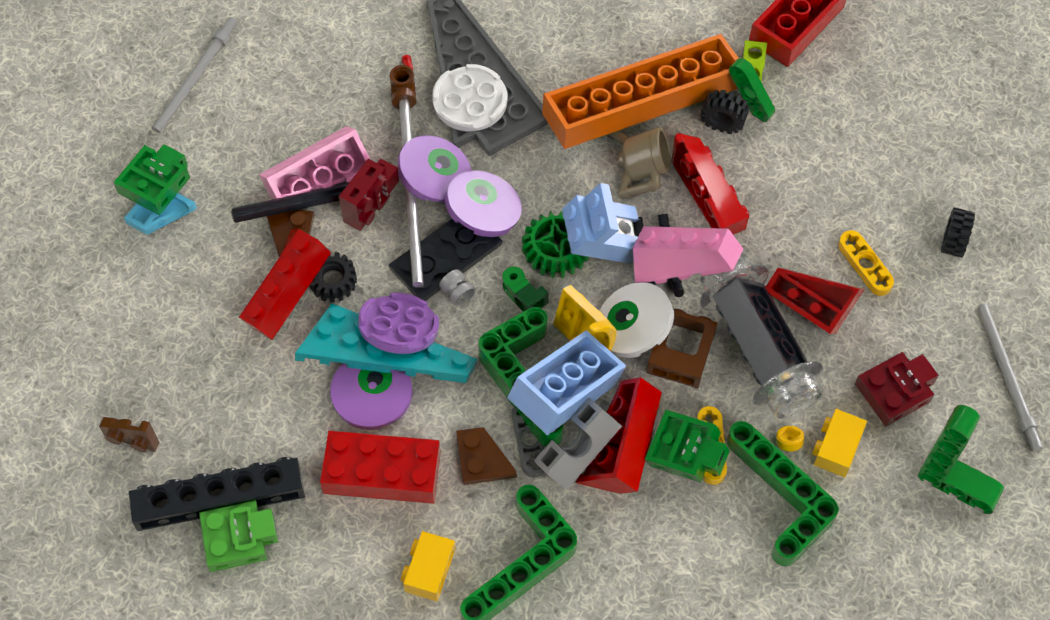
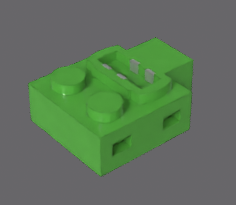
(237, 535)

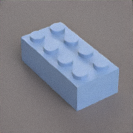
(565, 380)

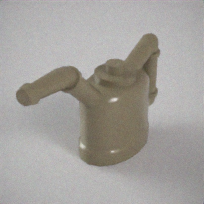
(642, 158)

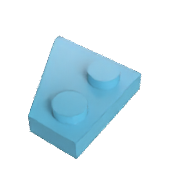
(148, 221)

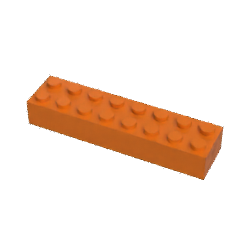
(639, 91)

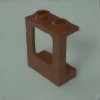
(678, 365)

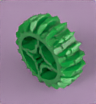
(537, 250)

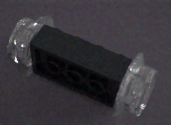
(765, 339)

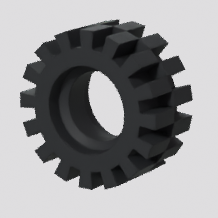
(724, 111)
(958, 232)
(338, 289)

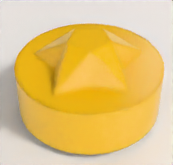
(790, 438)

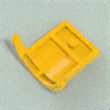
(578, 315)

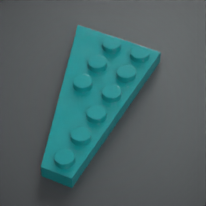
(339, 340)

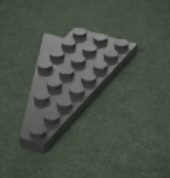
(463, 41)

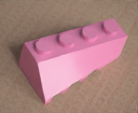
(318, 166)
(683, 252)

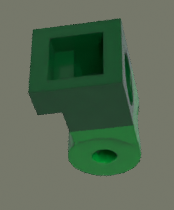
(522, 291)

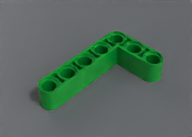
(505, 356)
(954, 476)
(787, 488)
(525, 564)

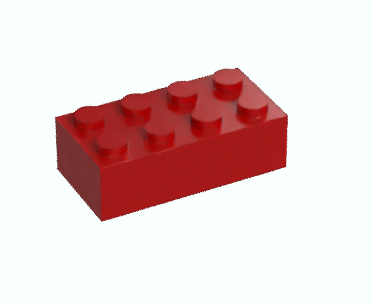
(793, 25)
(380, 467)

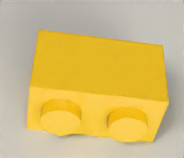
(840, 442)
(428, 566)

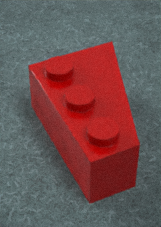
(815, 298)

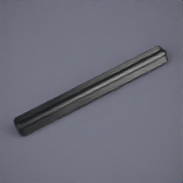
(287, 203)

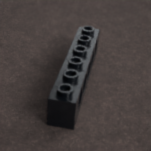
(175, 511)

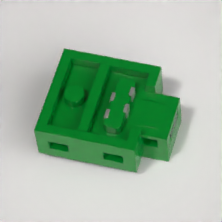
(153, 178)
(687, 447)

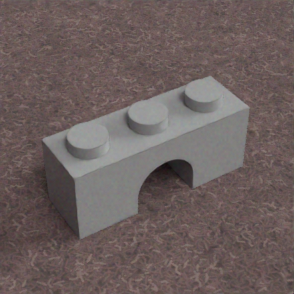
(569, 461)

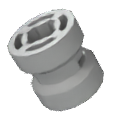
(456, 286)

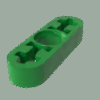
(752, 89)

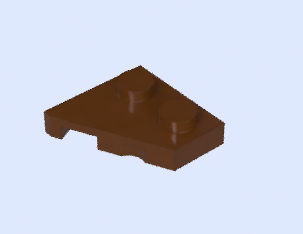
(283, 223)
(121, 430)
(482, 458)

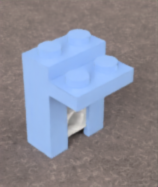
(600, 226)

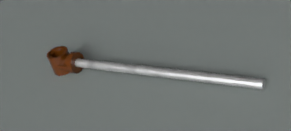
(403, 98)

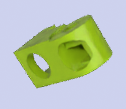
(757, 59)

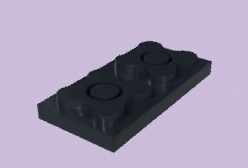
(441, 252)

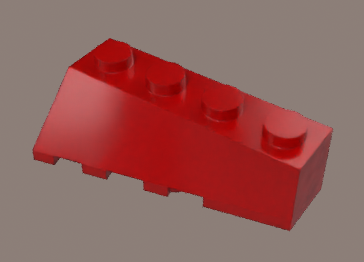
(708, 184)
(285, 283)
(622, 459)

